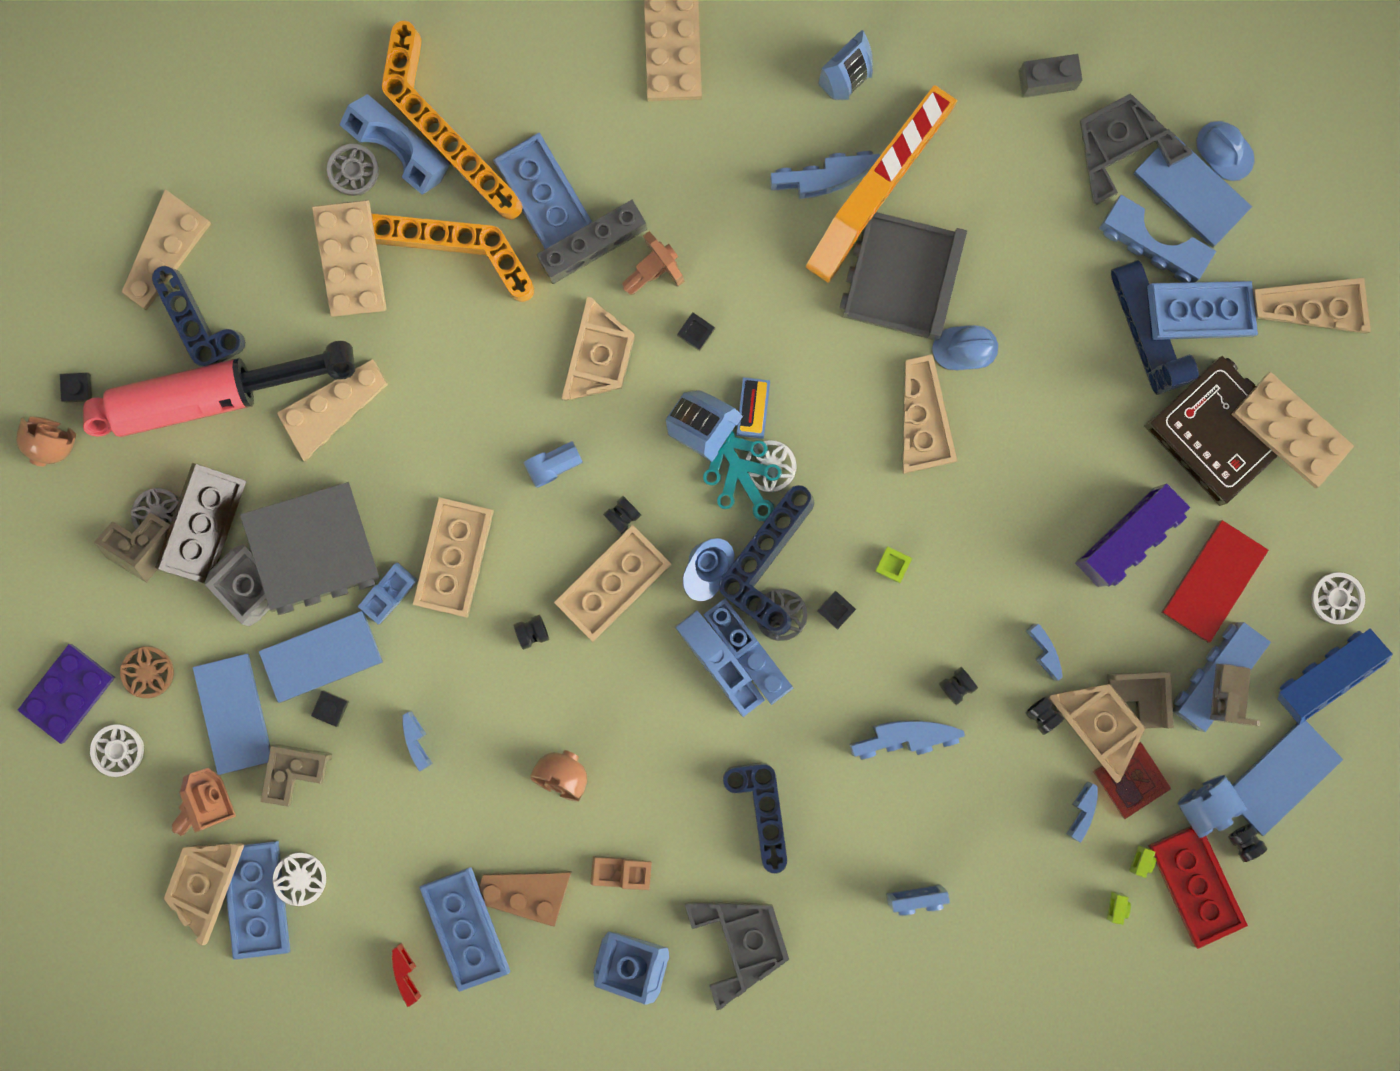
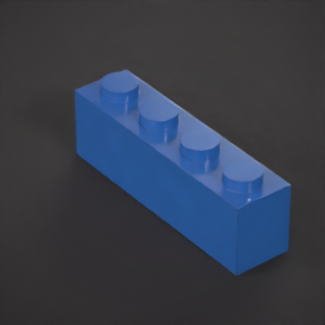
(1334, 675)

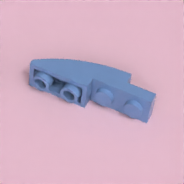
(837, 174)
(748, 651)
(720, 663)
(917, 734)

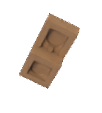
(621, 873)

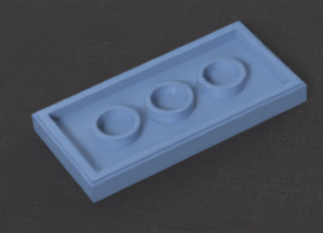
(543, 190)
(1194, 194)
(1202, 310)
(320, 656)
(232, 713)
(1285, 776)
(254, 909)
(465, 929)

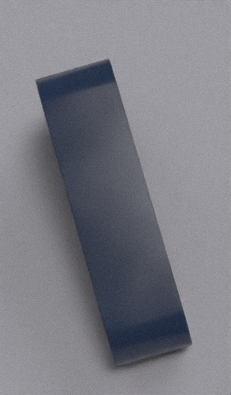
(193, 314)
(763, 818)

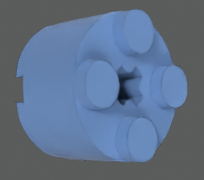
(1212, 806)

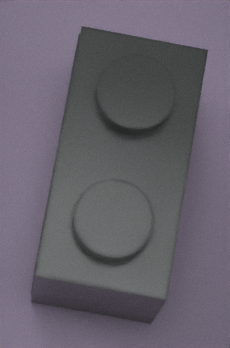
(1050, 75)

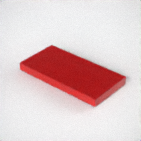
(1215, 581)
(1198, 887)

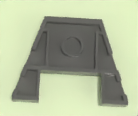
(1119, 132)
(751, 939)

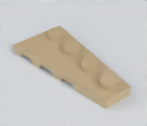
(167, 243)
(1321, 304)
(323, 412)
(926, 425)

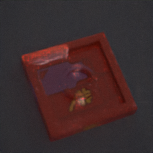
(1139, 784)

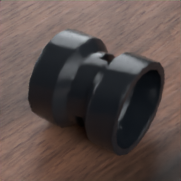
(628, 512)
(531, 632)
(953, 690)
(1044, 715)
(1247, 842)

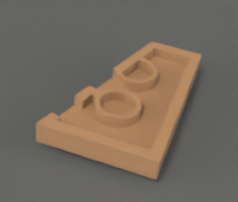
(526, 895)

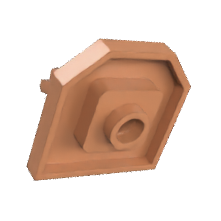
(654, 265)
(203, 802)

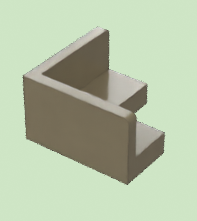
(137, 550)
(1151, 694)
(1231, 695)
(286, 766)

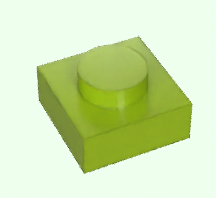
(893, 564)
(1143, 862)
(1118, 908)

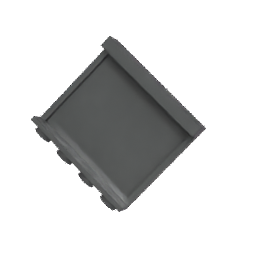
(903, 275)
(310, 548)

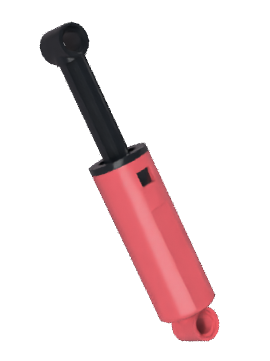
(203, 392)

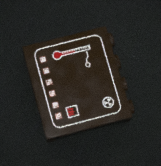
(1206, 436)

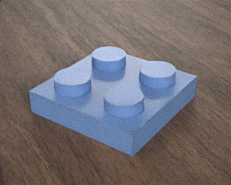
(907, 901)

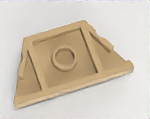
(598, 354)
(1103, 724)
(201, 885)

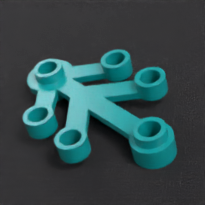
(739, 470)

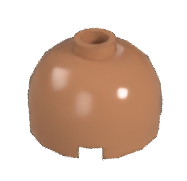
(43, 441)
(561, 774)

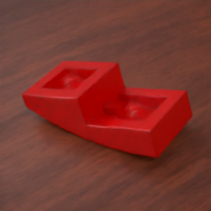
(402, 966)

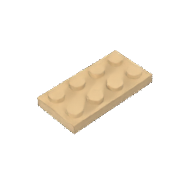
(672, 50)
(349, 258)
(1292, 430)
(453, 557)
(612, 583)

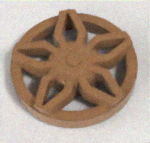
(146, 672)

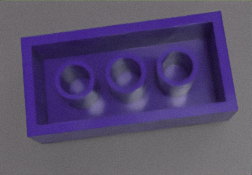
(1133, 535)

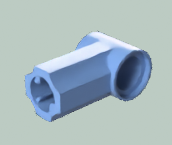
(545, 467)

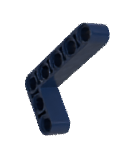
(1157, 356)
(765, 558)

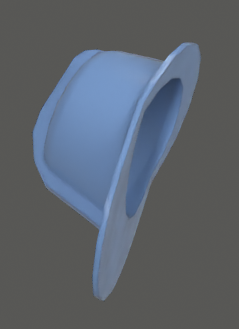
(1225, 150)
(965, 348)
(706, 568)

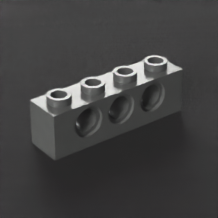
(592, 241)

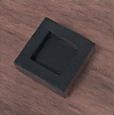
(696, 331)
(75, 387)
(836, 610)
(330, 708)

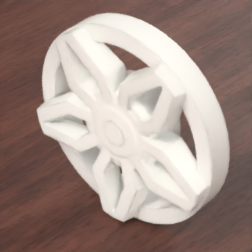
(773, 472)
(1338, 598)
(116, 750)
(299, 879)

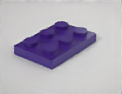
(66, 693)

